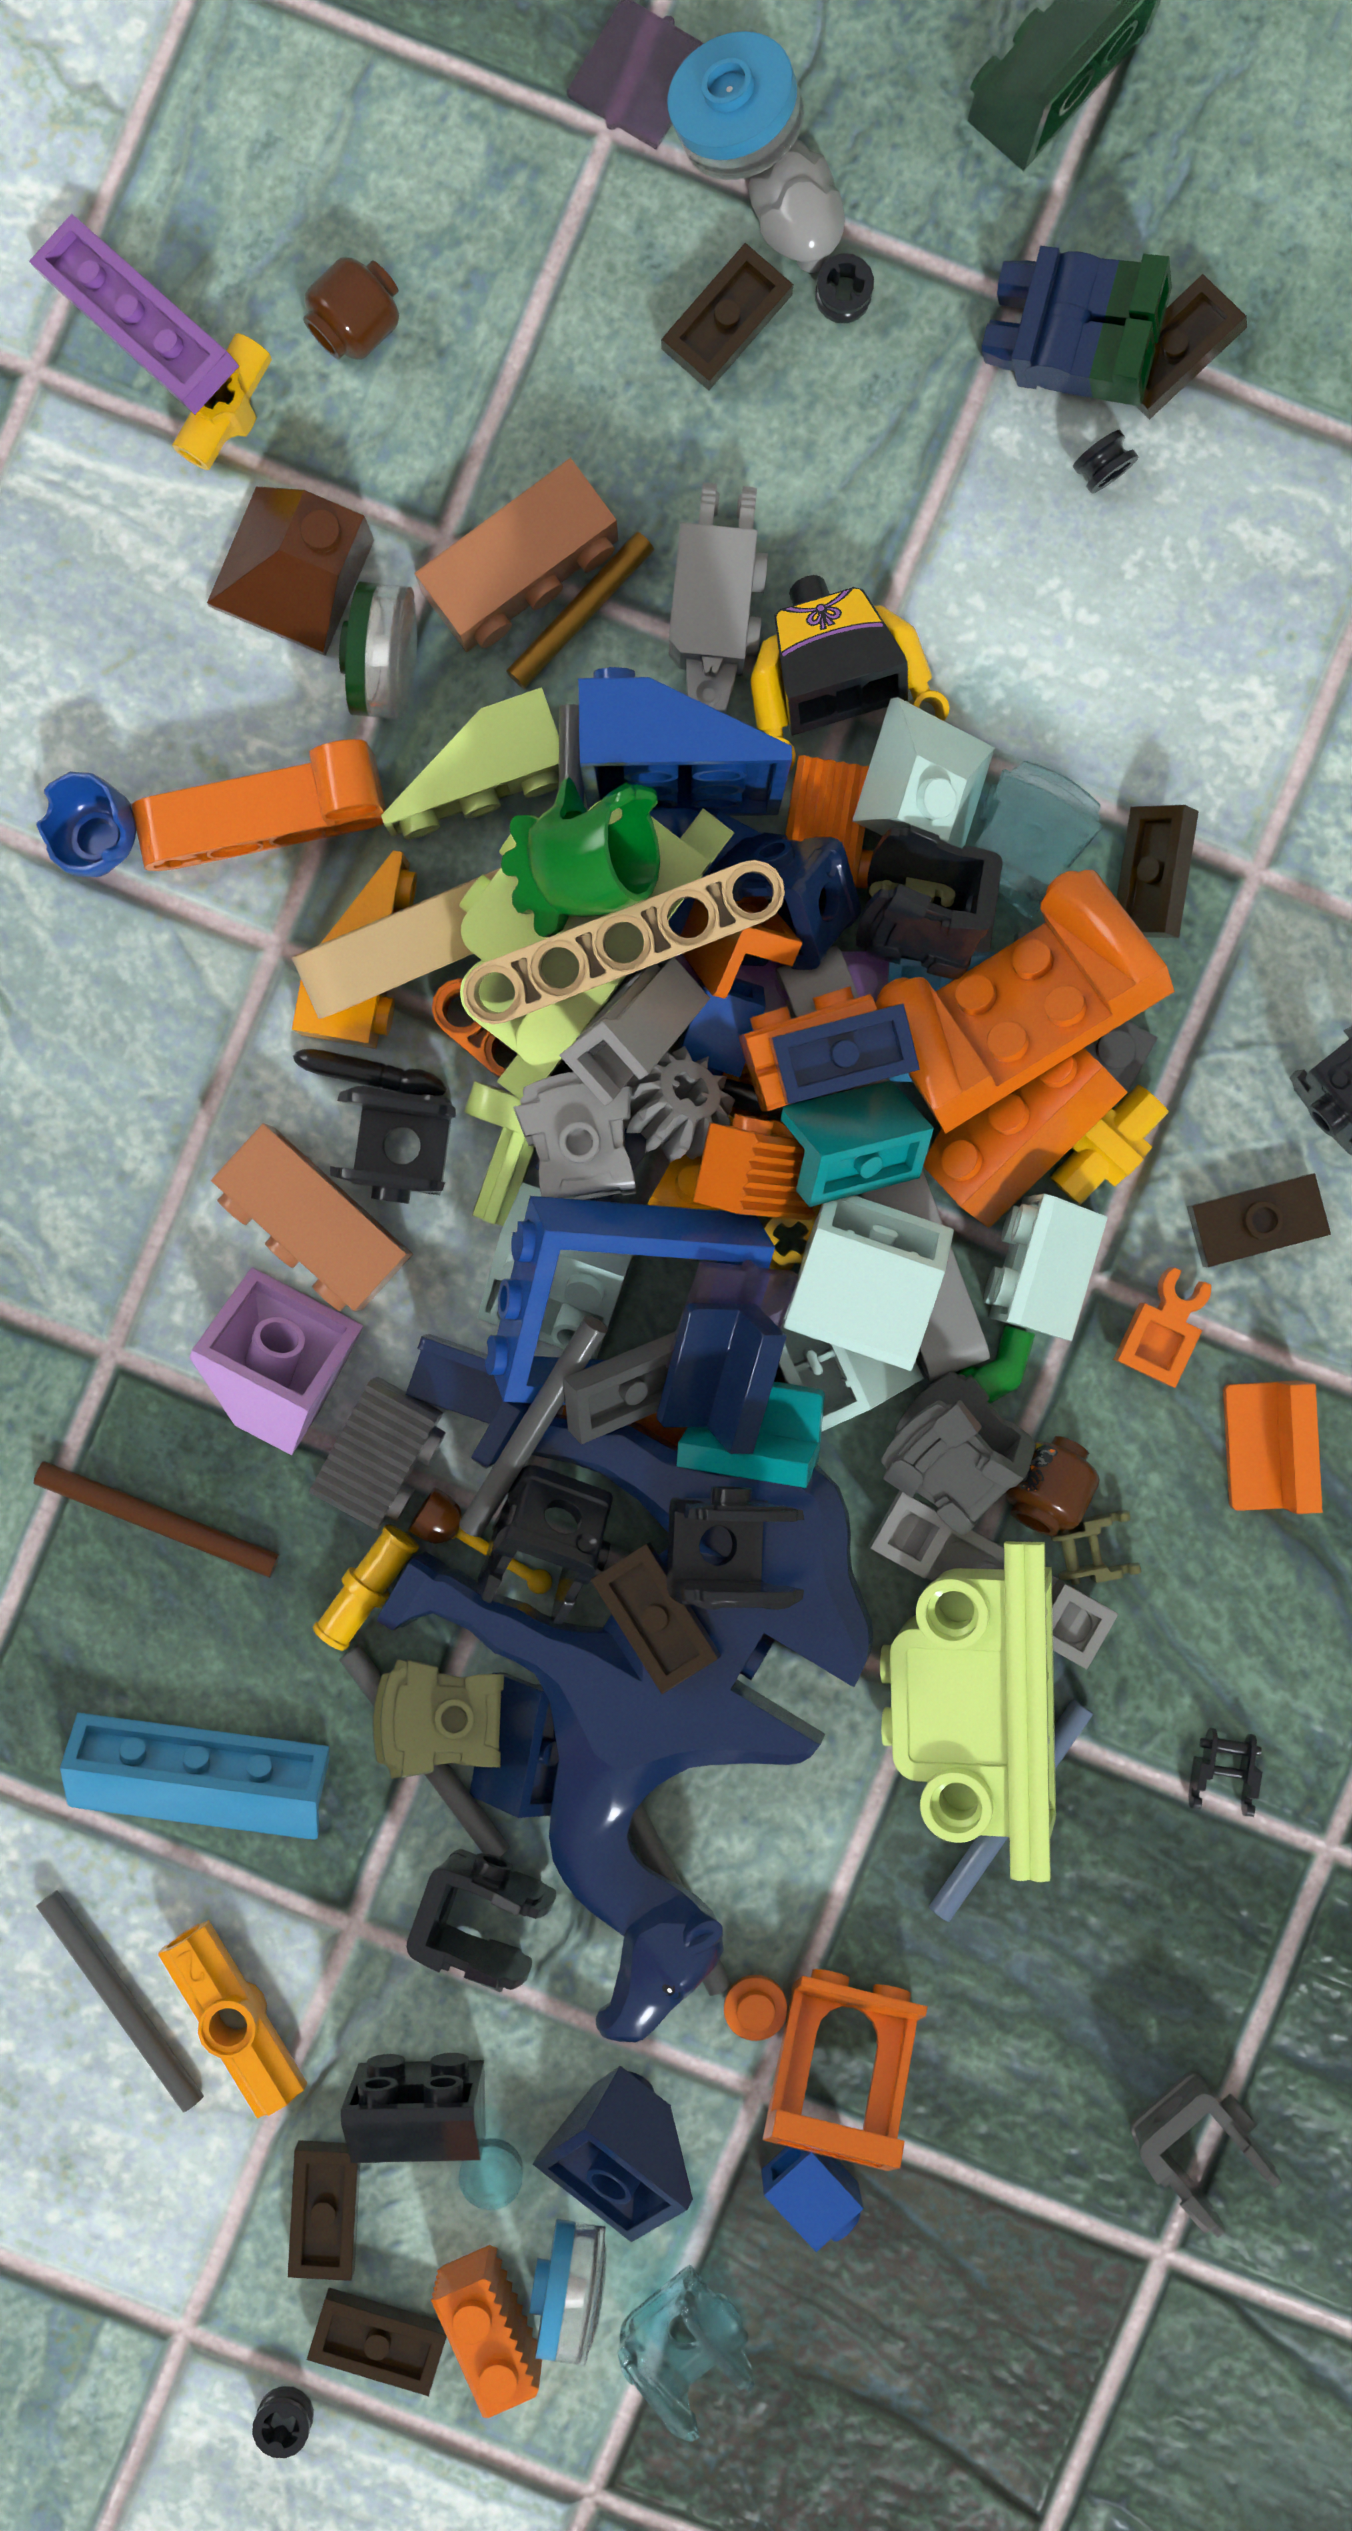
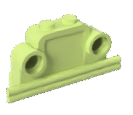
(496, 929)
(979, 1706)

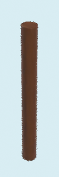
(156, 1519)

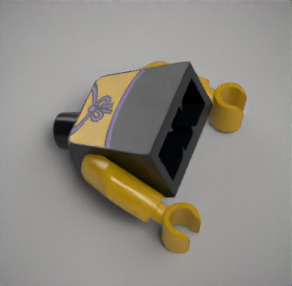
(836, 662)

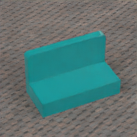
(857, 1142)
(785, 1444)

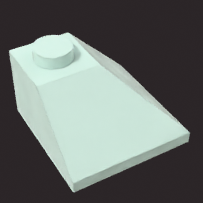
(923, 776)

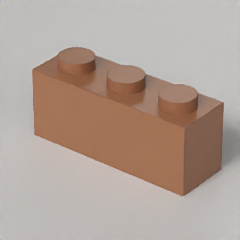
(519, 557)
(309, 1219)

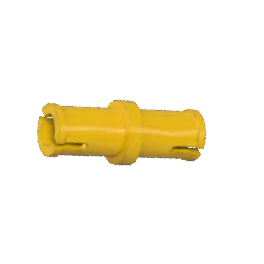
(365, 1587)

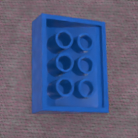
(677, 745)

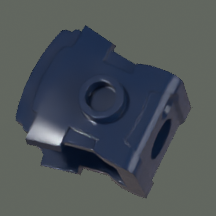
(805, 870)

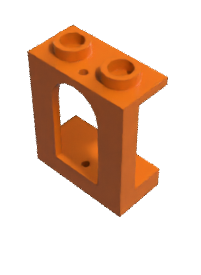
(895, 2027)

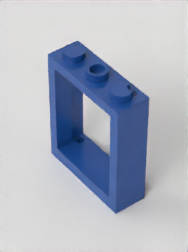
(604, 1228)

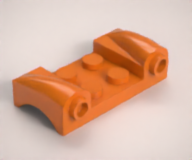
(1030, 1000)

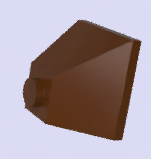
(293, 566)

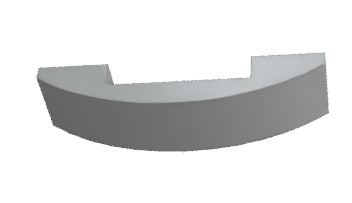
(927, 1546)

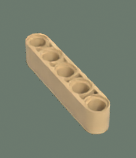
(588, 942)
(385, 952)

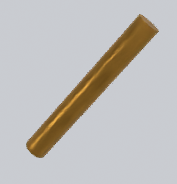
(580, 610)

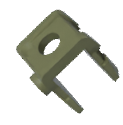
(435, 1719)

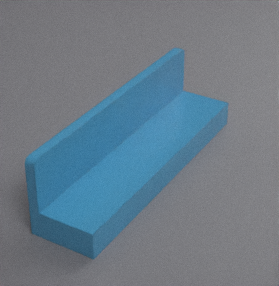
(194, 1775)

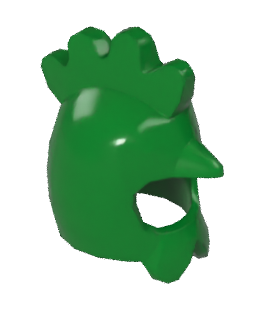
(581, 863)

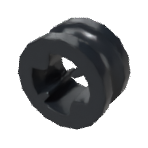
(863, 282)
(1105, 461)
(279, 2441)

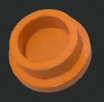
(755, 2007)

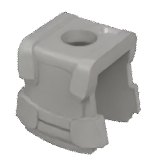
(577, 1138)

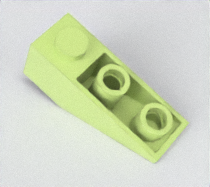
(493, 756)

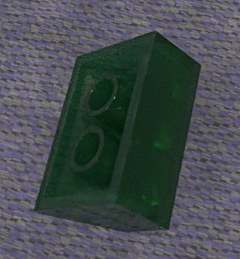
(1053, 71)

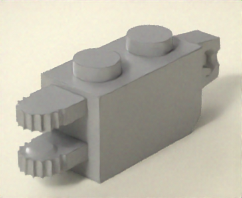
(713, 597)

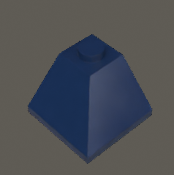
(621, 2156)

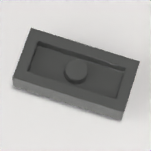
(617, 1390)

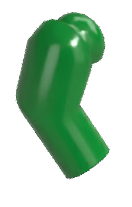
(1009, 1366)

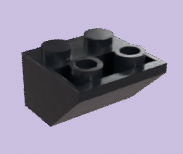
(415, 2110)

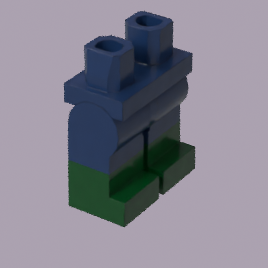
(1083, 323)

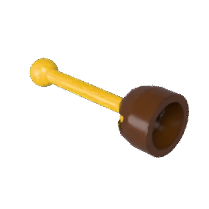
(439, 1522)

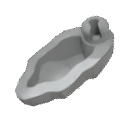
(799, 207)

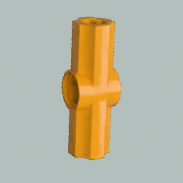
(251, 2054)

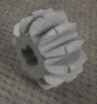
(677, 1104)

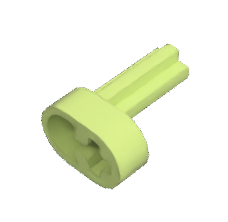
(510, 1156)

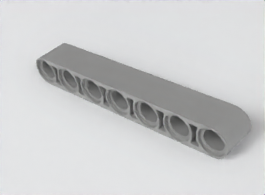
(953, 1331)

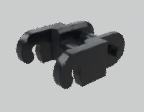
(1205, 1768)

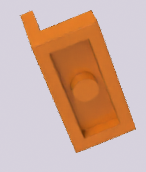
(721, 959)
(1273, 1446)

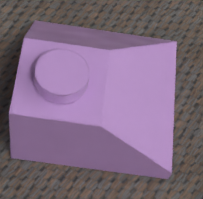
(274, 1358)

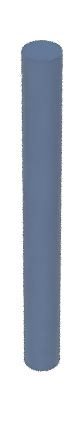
(986, 1847)

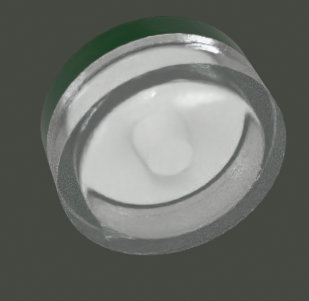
(379, 650)

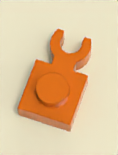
(1159, 1338)

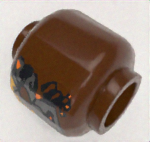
(1055, 1487)

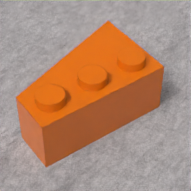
(1019, 1138)

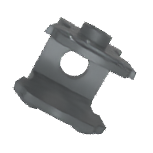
(957, 1451)
(1171, 2118)

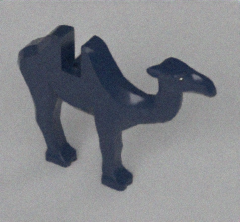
(615, 1725)

